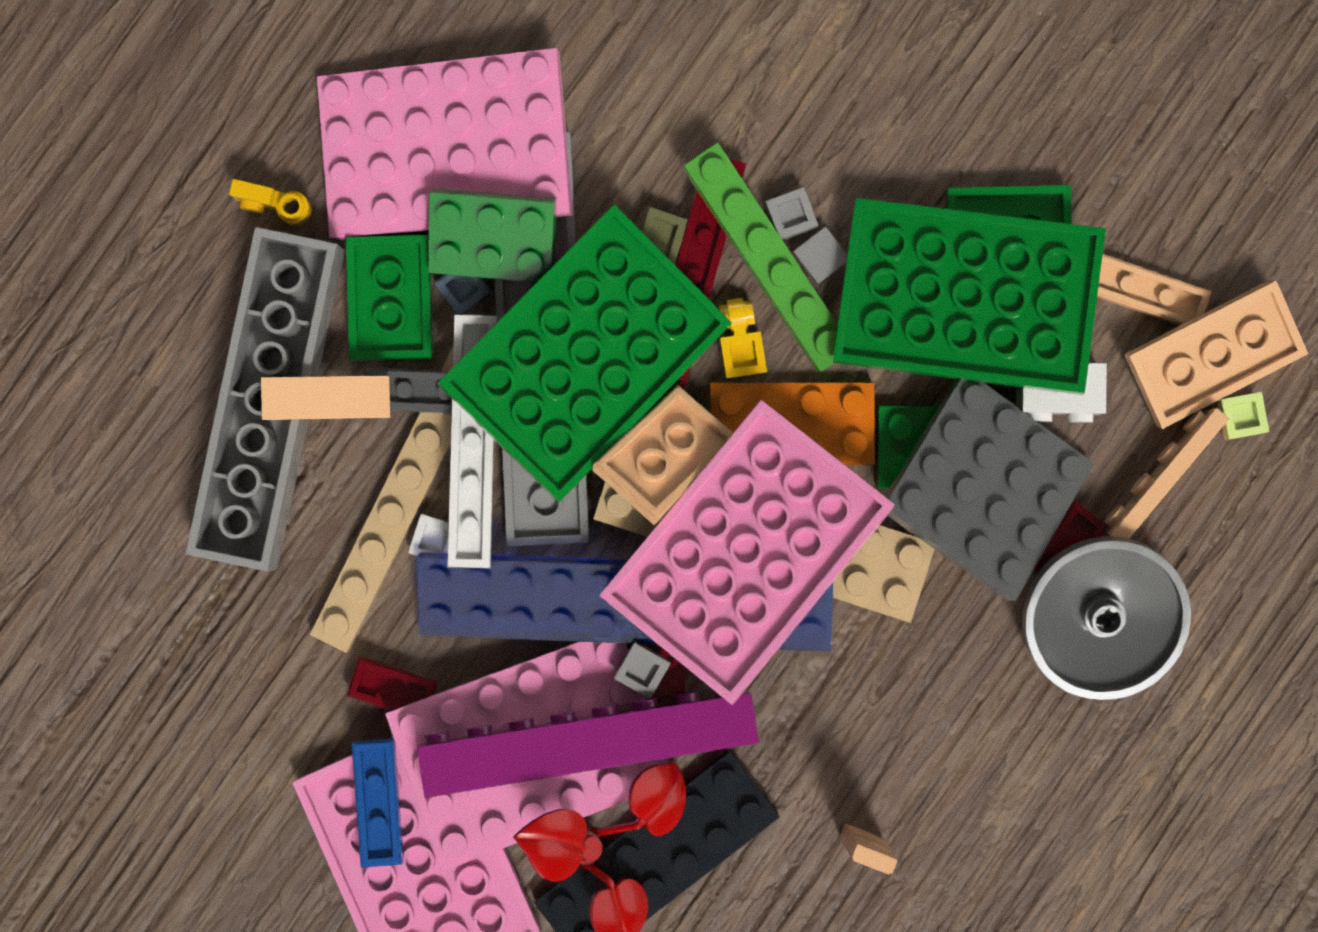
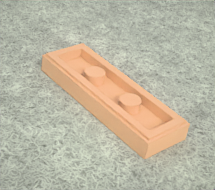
(1150, 292)
(325, 397)
(868, 849)

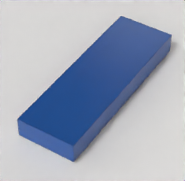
(377, 802)

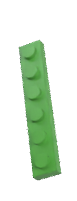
(765, 254)

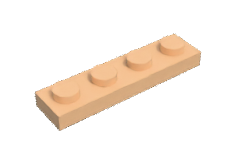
(1174, 462)

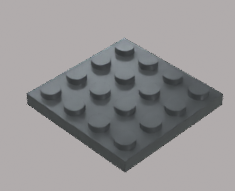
(987, 486)

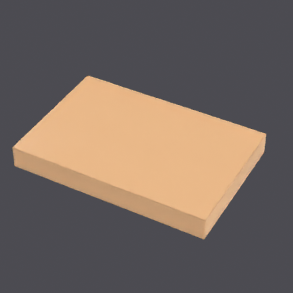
(663, 454)

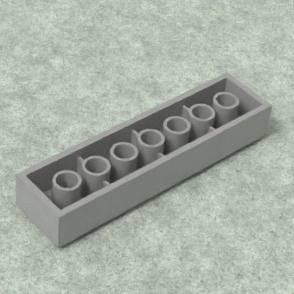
(253, 460)

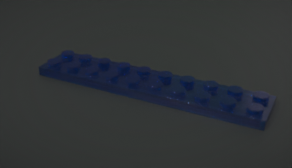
(552, 602)

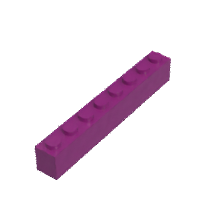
(584, 743)

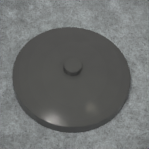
(1106, 618)

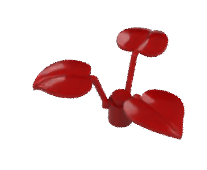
(560, 843)

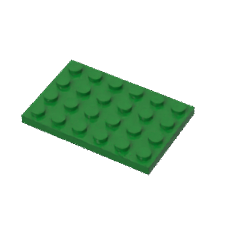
(970, 296)
(585, 353)

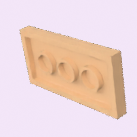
(1216, 353)

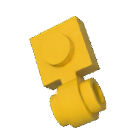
(257, 198)
(744, 351)

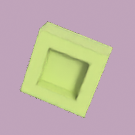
(1246, 415)

